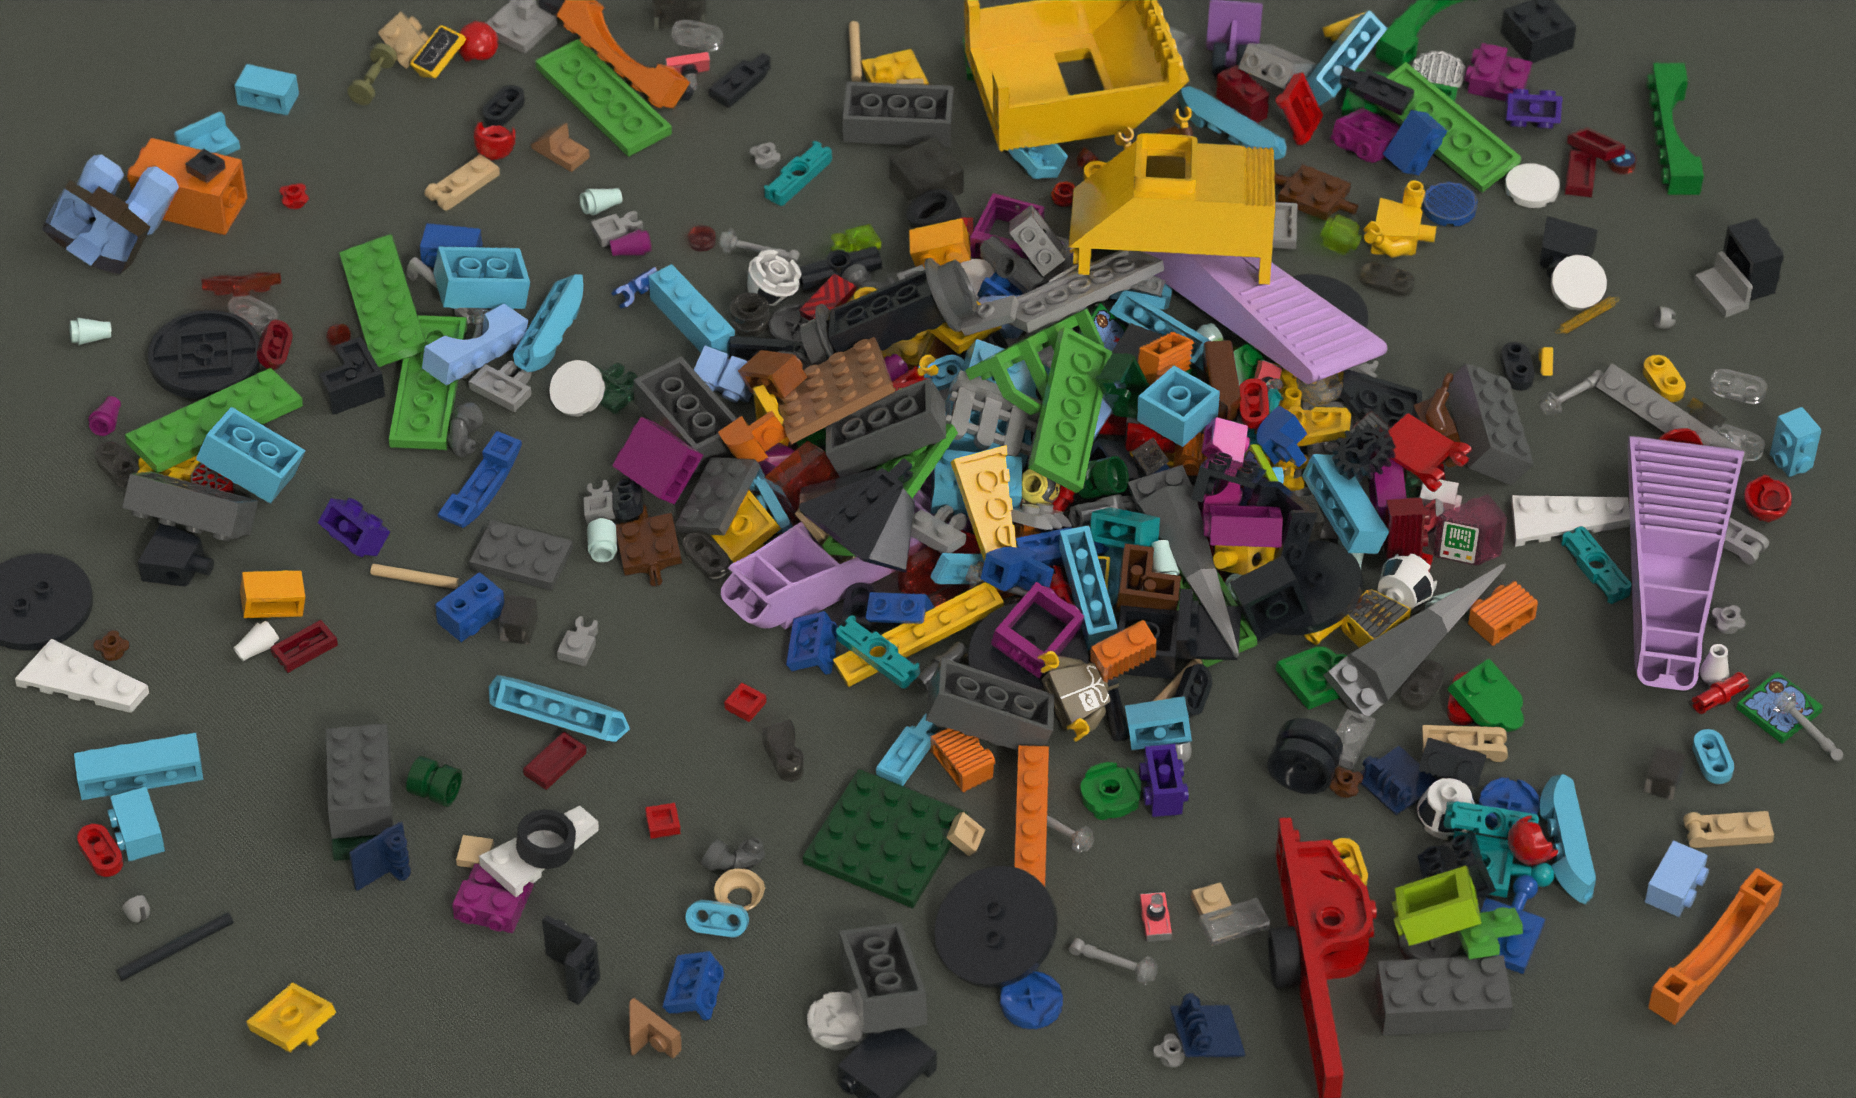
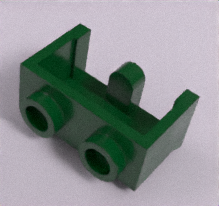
(1122, 370)

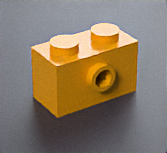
(941, 242)
(272, 594)

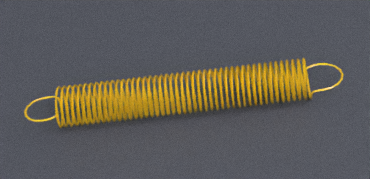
(1587, 318)

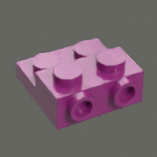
(1496, 73)
(1364, 134)
(488, 903)

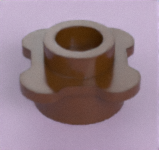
(111, 646)
(1342, 788)

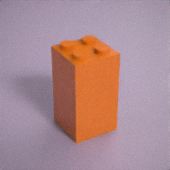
(196, 203)

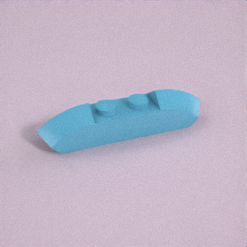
(1223, 118)
(549, 324)
(557, 708)
(1565, 824)

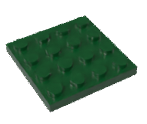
(883, 838)

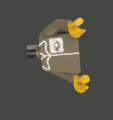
(1077, 692)

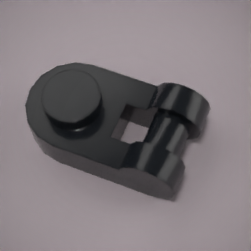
(857, 601)

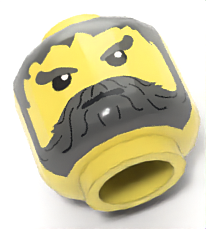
(1038, 488)

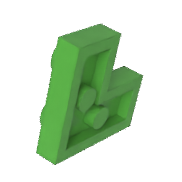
(1482, 939)

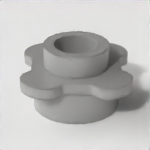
(765, 155)
(1728, 619)
(1168, 1057)

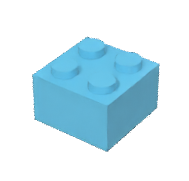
(1178, 406)

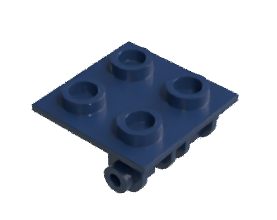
(1395, 779)
(379, 856)
(1206, 1029)

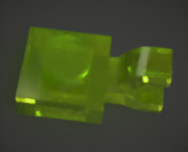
(856, 239)

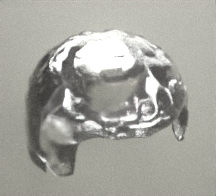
(1321, 391)

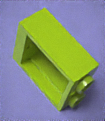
(1436, 906)

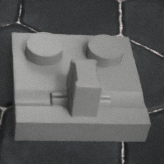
(522, 24)

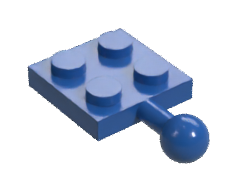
(1519, 948)

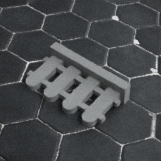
(987, 399)

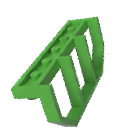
(1027, 350)

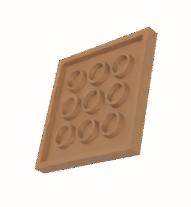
(836, 389)

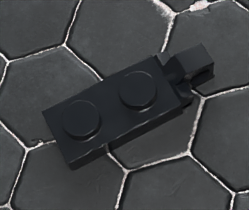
(740, 80)
(1377, 89)
(748, 347)

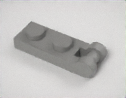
(1735, 538)

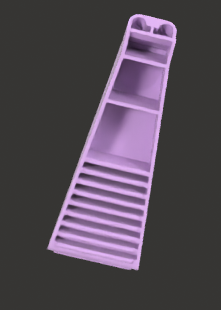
(1277, 319)
(1677, 535)
(799, 577)

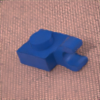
(639, 283)

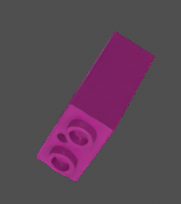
(1003, 209)
(1386, 487)
(1243, 525)
(1021, 649)

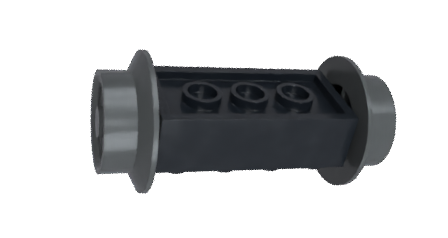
(893, 312)

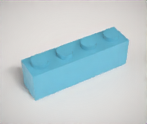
(1346, 52)
(689, 310)
(1137, 311)
(1345, 506)
(1087, 584)
(138, 766)

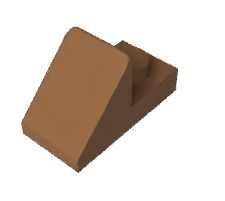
(560, 148)
(647, 1027)

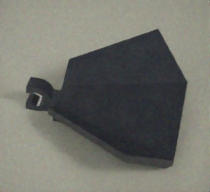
(866, 513)

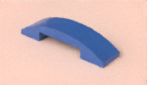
(484, 482)

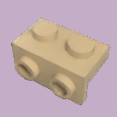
(404, 37)

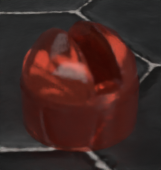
(1084, 157)
(338, 334)

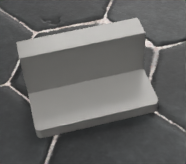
(1725, 286)

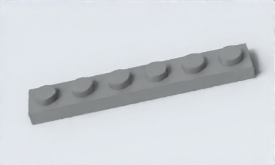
(1657, 408)

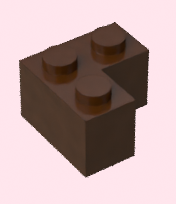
(1141, 586)

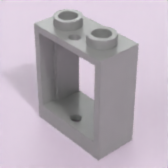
(1276, 62)
(1041, 248)

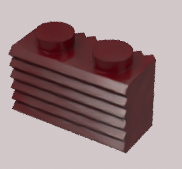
(1242, 94)
(1405, 525)

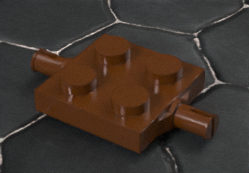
(1315, 192)
(648, 545)

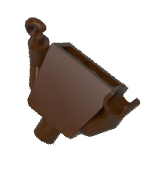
(1435, 414)

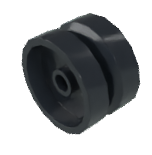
(1305, 756)

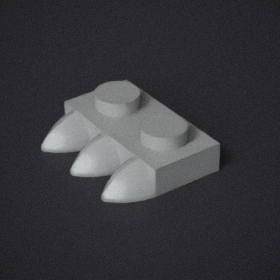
(1040, 516)

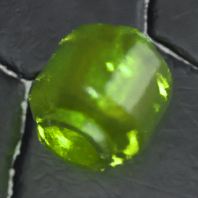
(1340, 234)

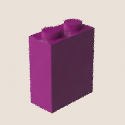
(657, 460)

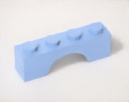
(453, 358)

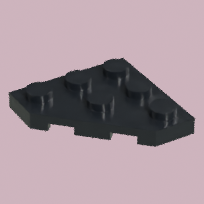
(1384, 398)

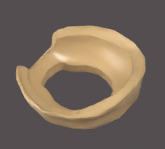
(739, 879)

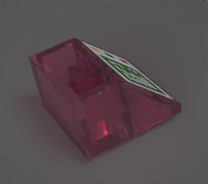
(1471, 532)

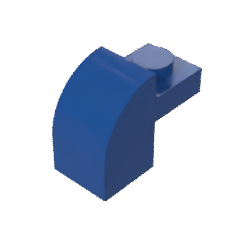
(1279, 437)
(1015, 567)

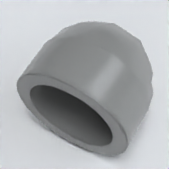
(1663, 318)
(1184, 751)
(136, 908)

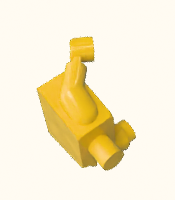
(1399, 224)

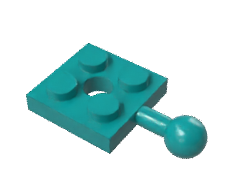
(1501, 866)

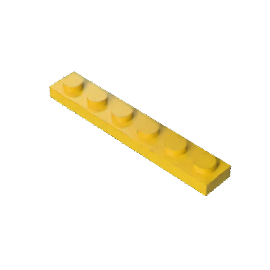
(937, 625)

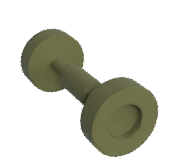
(383, 57)

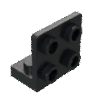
(1222, 466)
(1197, 633)
(1457, 853)
(576, 952)

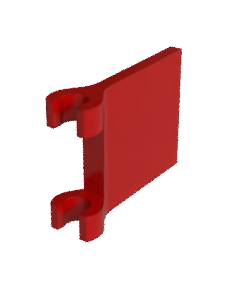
(1423, 449)

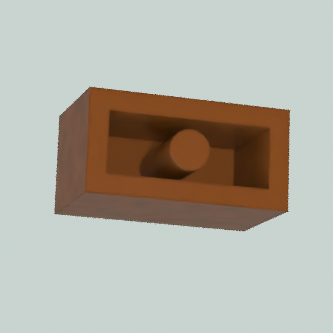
(775, 370)

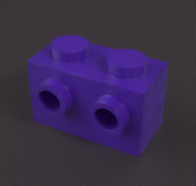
(1524, 107)
(354, 527)
(1163, 780)

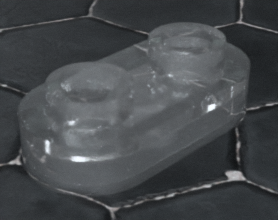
(697, 35)
(253, 311)
(1738, 386)
(1746, 440)

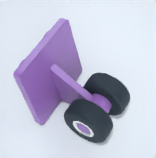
(1230, 30)

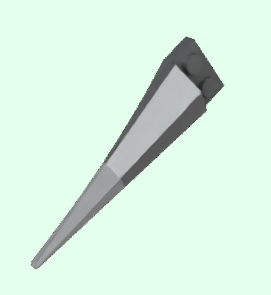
(1169, 497)
(1381, 666)

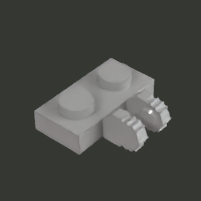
(500, 385)
(936, 532)

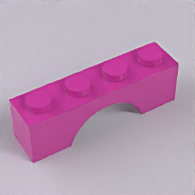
(1228, 438)

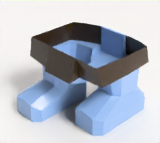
(118, 224)

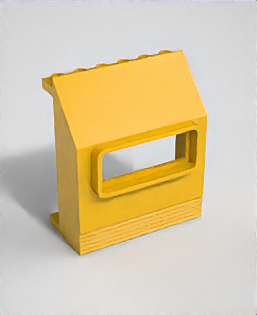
(1021, 86)
(1178, 199)

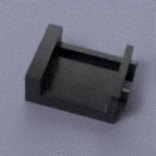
(1296, 514)
(886, 1064)

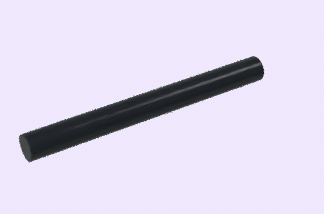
(174, 946)

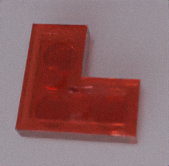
(241, 284)

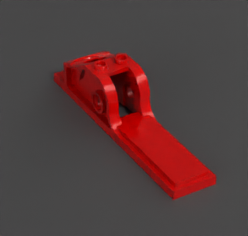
(1327, 919)

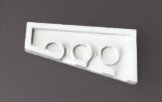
(1554, 515)
(81, 677)
(513, 872)

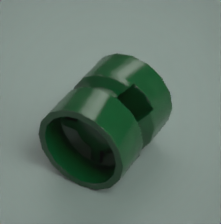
(1105, 477)
(431, 780)

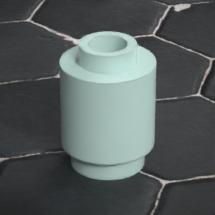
(602, 540)

